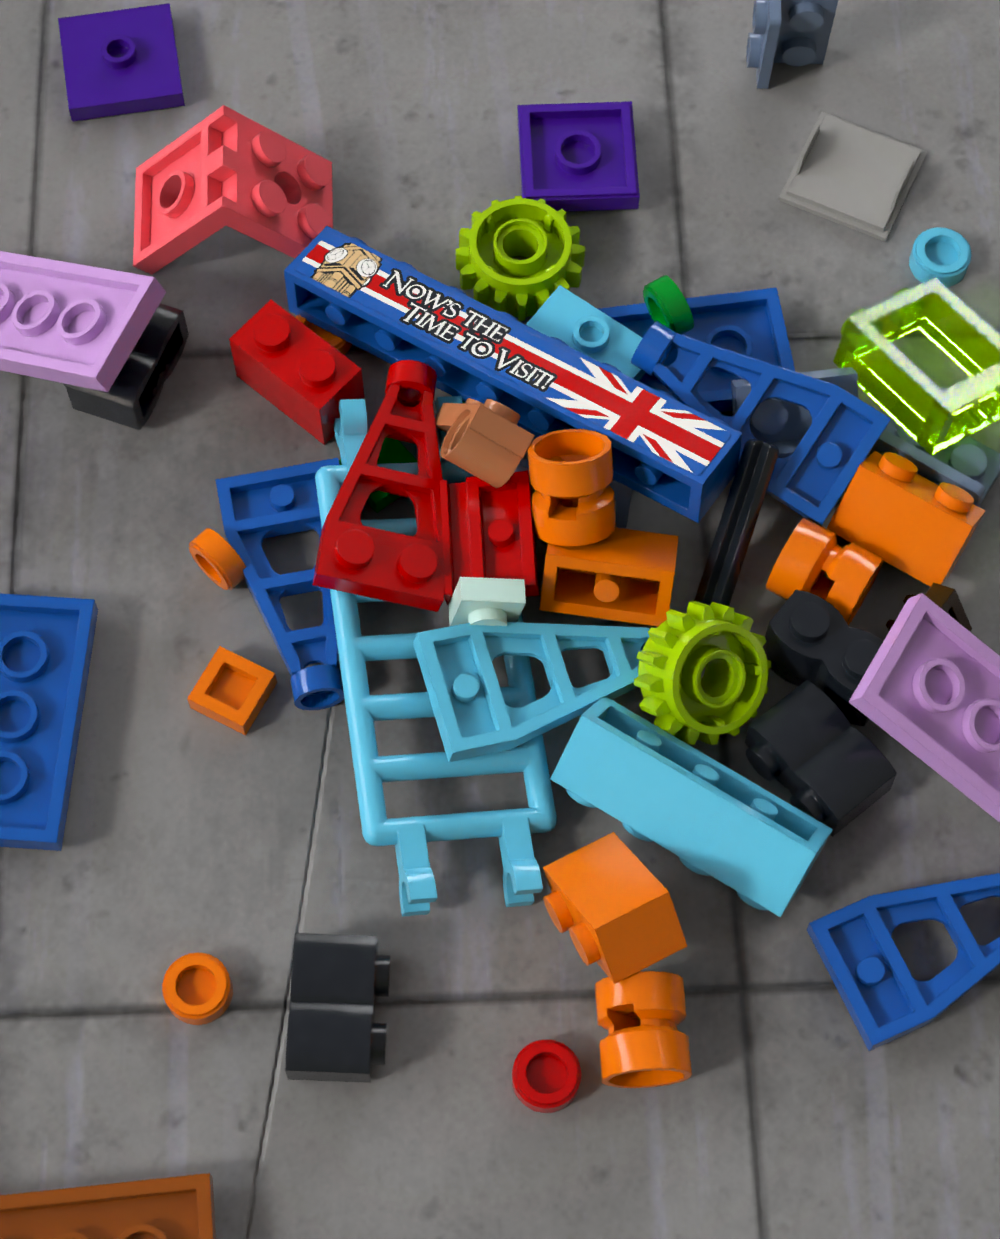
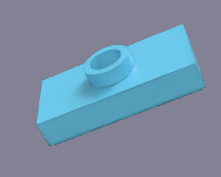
(587, 331)

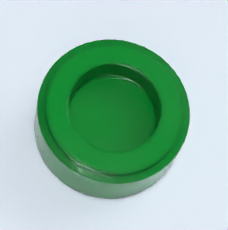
(668, 305)

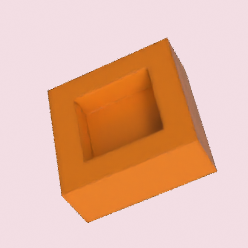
(232, 690)

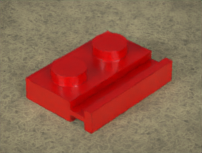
(489, 531)

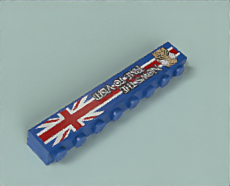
(488, 354)

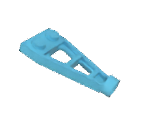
(468, 694)

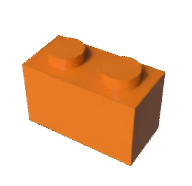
(906, 517)
(614, 579)
(612, 908)

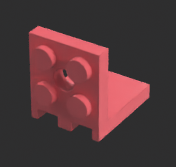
(232, 177)

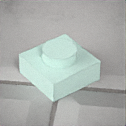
(487, 601)

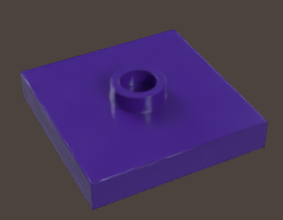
(120, 62)
(579, 155)

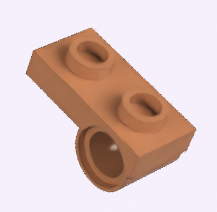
(483, 439)

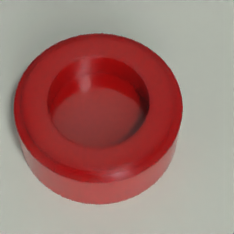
(546, 1076)

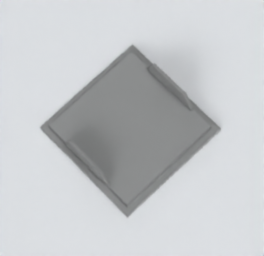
(853, 176)

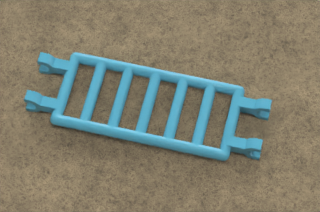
(411, 834)

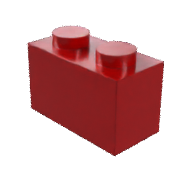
(295, 369)

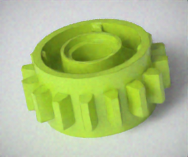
(513, 230)
(673, 669)

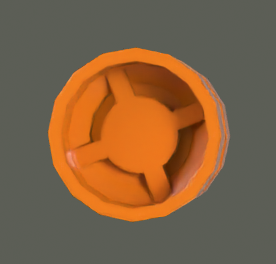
(572, 487)
(813, 552)
(642, 1030)

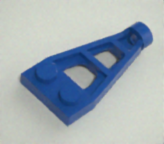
(829, 452)
(271, 506)
(871, 971)

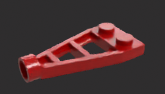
(377, 560)

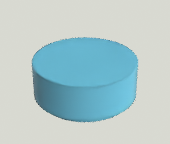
(941, 255)

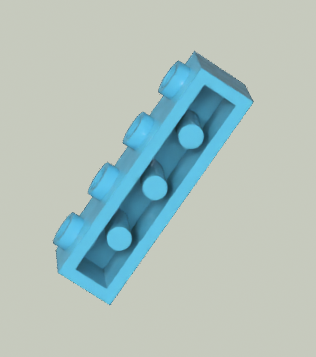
(690, 805)

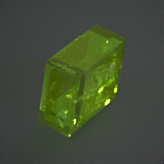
(901, 388)

